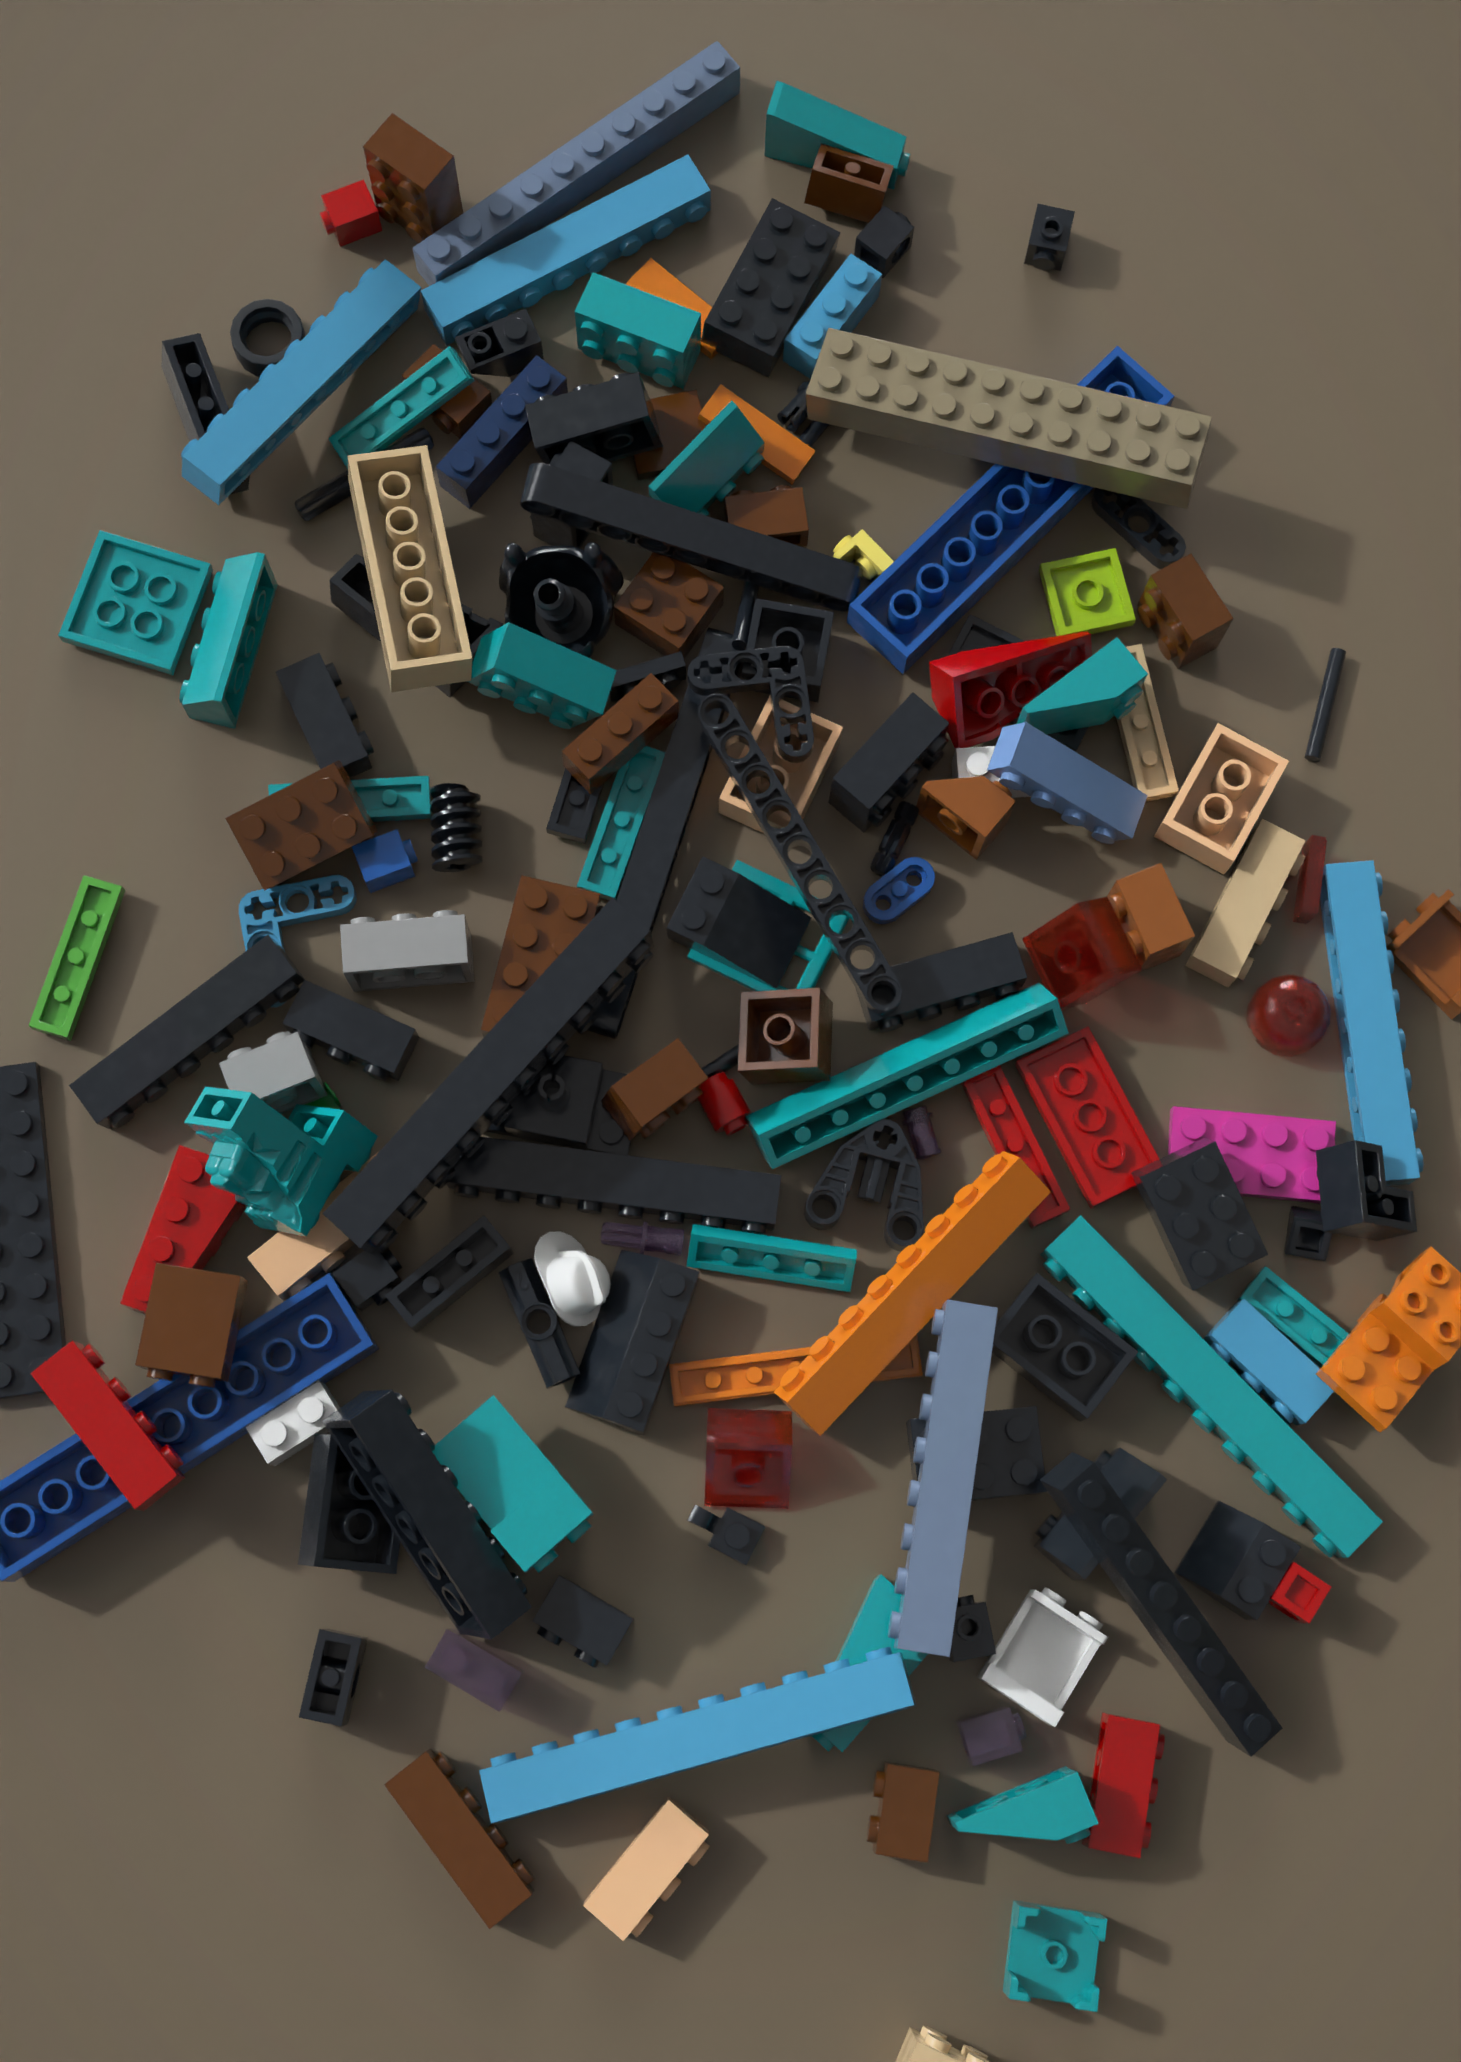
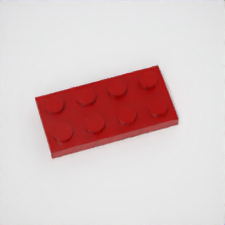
(1087, 1115)

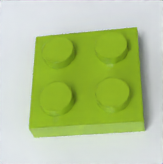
(1087, 593)

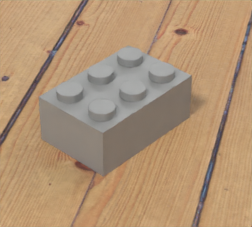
(407, 951)

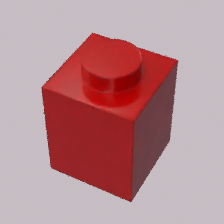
(350, 213)

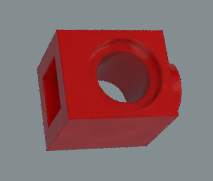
(1299, 1594)

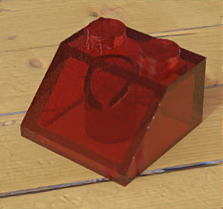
(748, 1458)

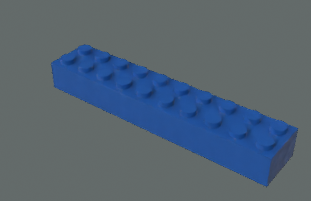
(978, 540)
(274, 1359)

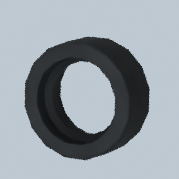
(253, 315)

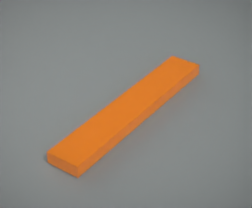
(761, 1374)

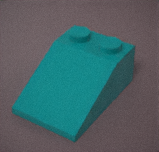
(1089, 693)
(1042, 1808)

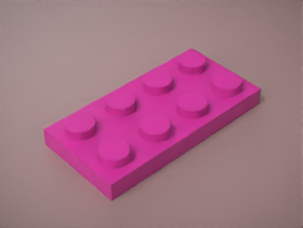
(1263, 1152)

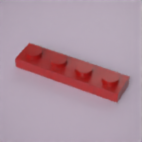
(1010, 1132)

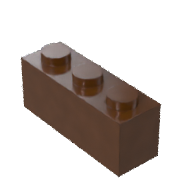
(620, 733)

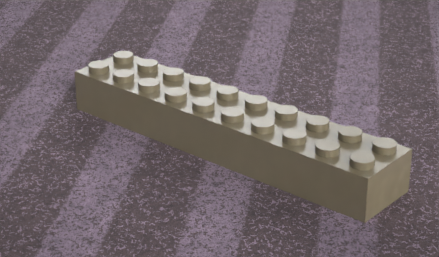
(1008, 417)

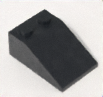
(737, 923)

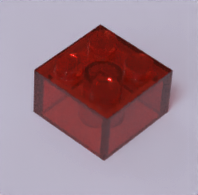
(1082, 952)

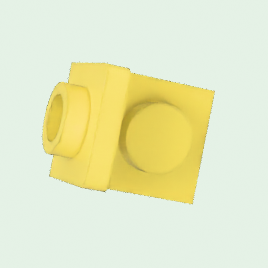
(866, 553)

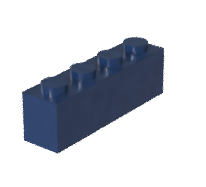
(497, 434)

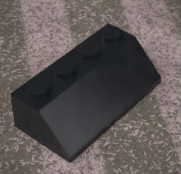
(633, 1340)

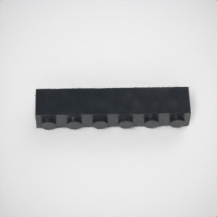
(188, 1033)

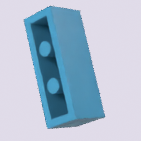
(838, 307)
(1269, 1363)

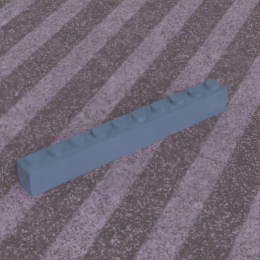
(582, 164)

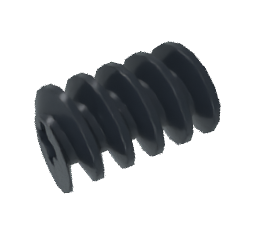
(453, 827)

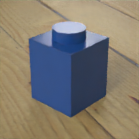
(385, 860)

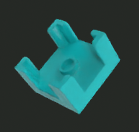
(1053, 1954)

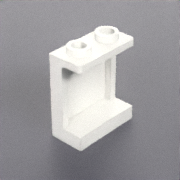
(1043, 1655)

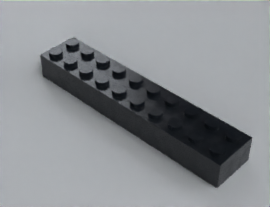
(491, 1078)

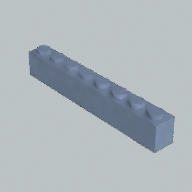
(945, 1478)

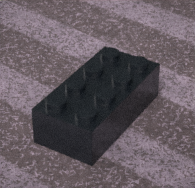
(770, 287)

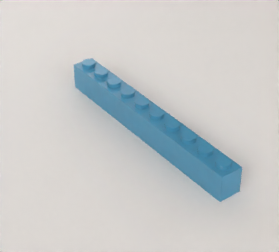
(697, 1737)

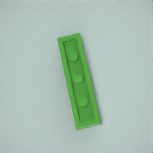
(77, 958)

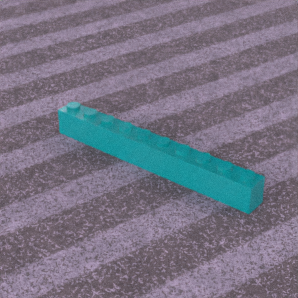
(1211, 1389)

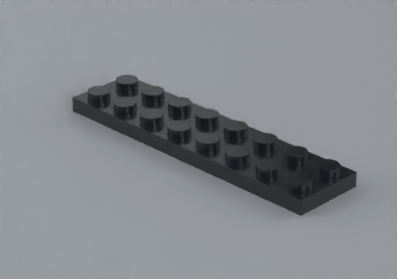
(29, 1265)

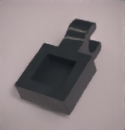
(732, 1533)

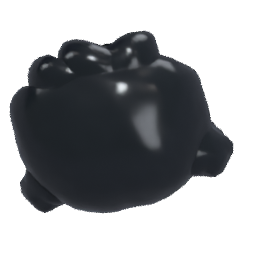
(561, 593)

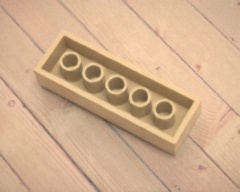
(409, 568)

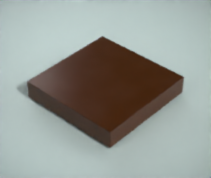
(678, 427)

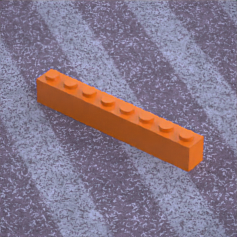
(911, 1290)

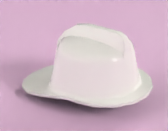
(572, 1278)

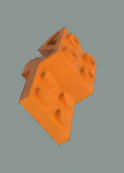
(1399, 1341)

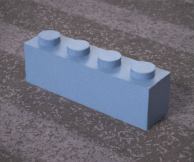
(1066, 783)

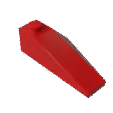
(991, 685)

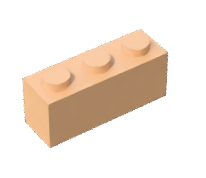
(648, 1870)

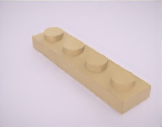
(1146, 742)

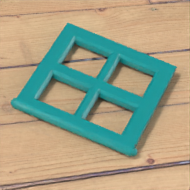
(790, 894)

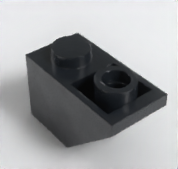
(501, 346)

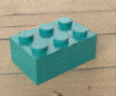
(638, 331)
(541, 676)

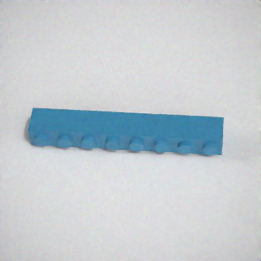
(568, 249)
(299, 382)
(1367, 1017)

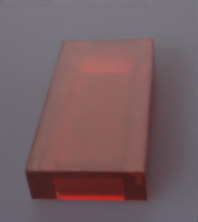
(1310, 879)

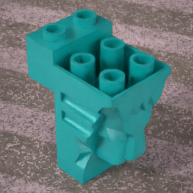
(276, 1162)
(513, 1486)

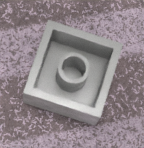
(276, 1072)

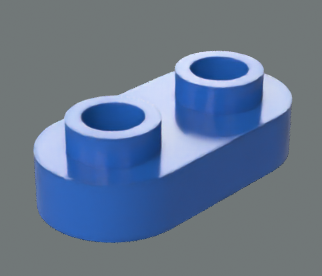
(896, 890)

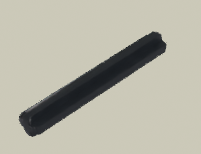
(339, 489)

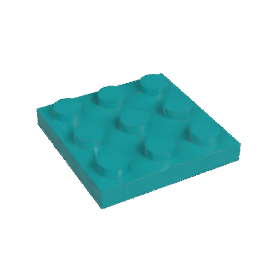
(136, 602)

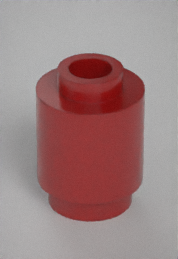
(724, 1104)

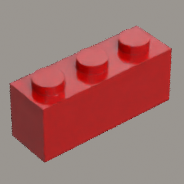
(1124, 1784)

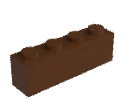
(460, 1837)

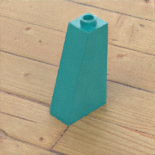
(802, 122)
(868, 1634)

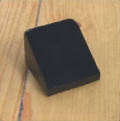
(1306, 1234)

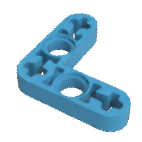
(270, 924)

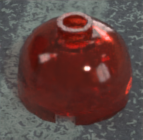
(1288, 1015)

